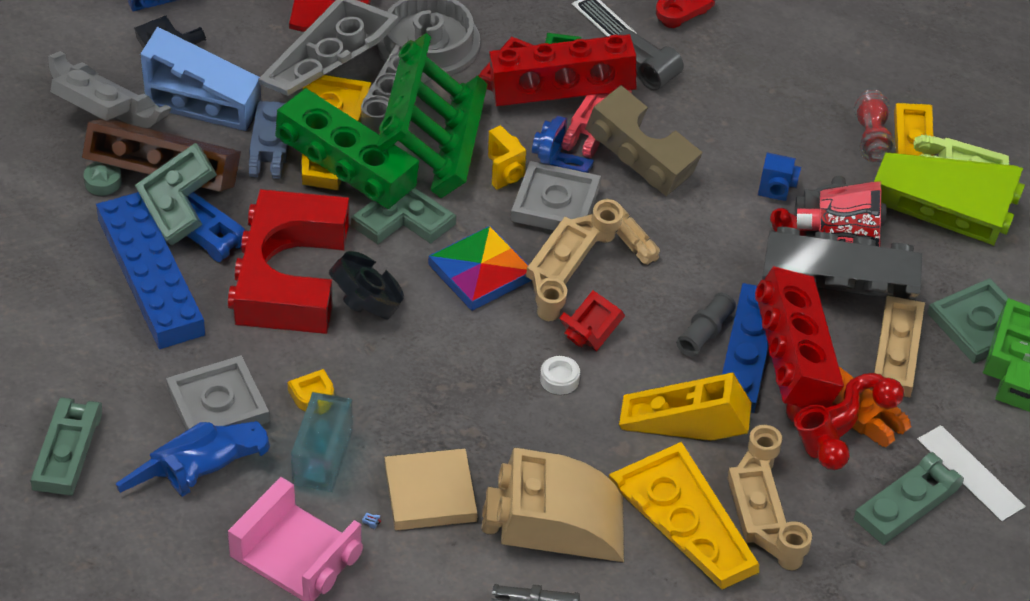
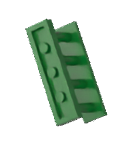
(460, 117)

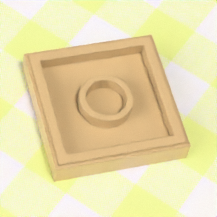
(430, 489)

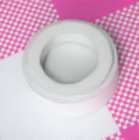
(560, 375)

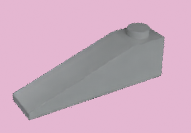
(331, 41)

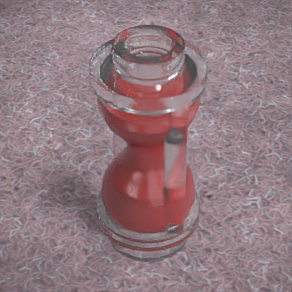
(872, 113)

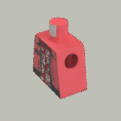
(846, 212)

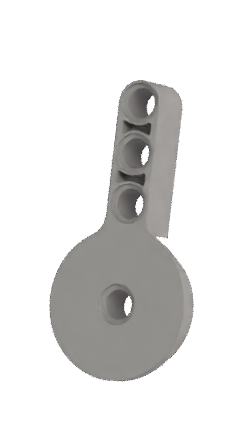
(452, 47)

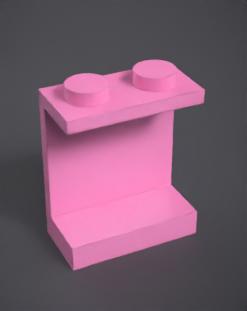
(292, 544)

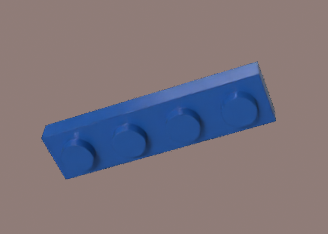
(747, 345)

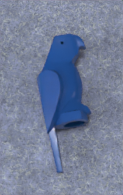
(199, 453)

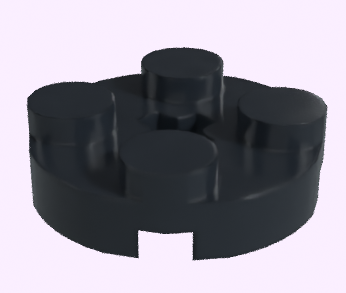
(366, 286)

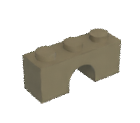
(661, 162)

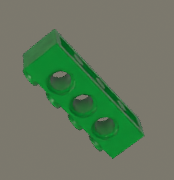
(346, 148)

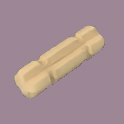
(637, 239)

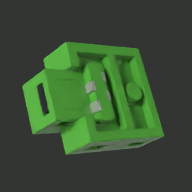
(1010, 355)

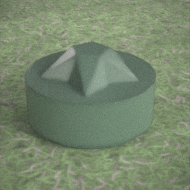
(102, 178)

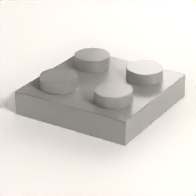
(554, 193)
(218, 395)

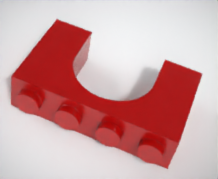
(279, 223)

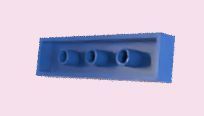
(150, 271)

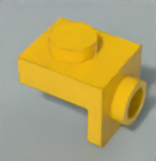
(507, 157)

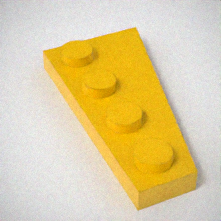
(346, 96)
(686, 510)

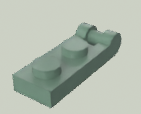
(66, 446)
(908, 499)

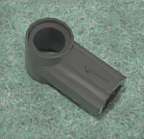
(654, 65)

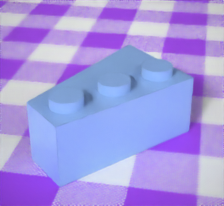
(198, 82)

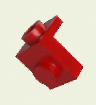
(592, 321)

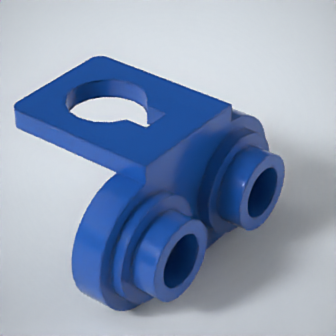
(548, 147)

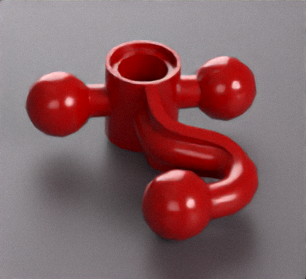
(823, 427)

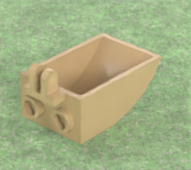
(555, 506)

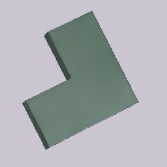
(167, 192)
(413, 211)

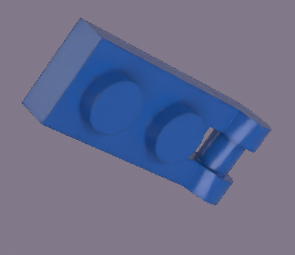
(213, 223)

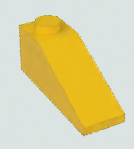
(692, 409)

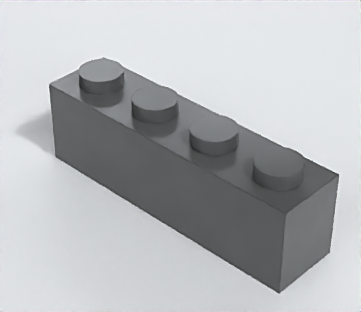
(845, 265)

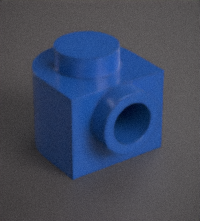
(777, 176)

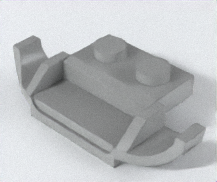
(101, 96)

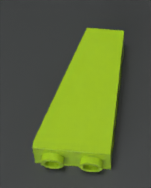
(952, 193)

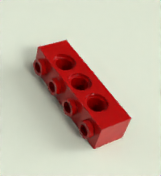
(562, 69)
(798, 338)

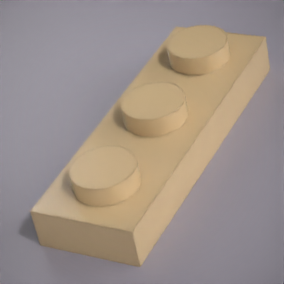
(900, 341)

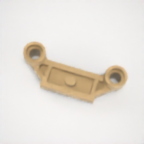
(566, 251)
(759, 502)

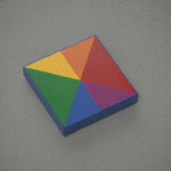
(480, 267)

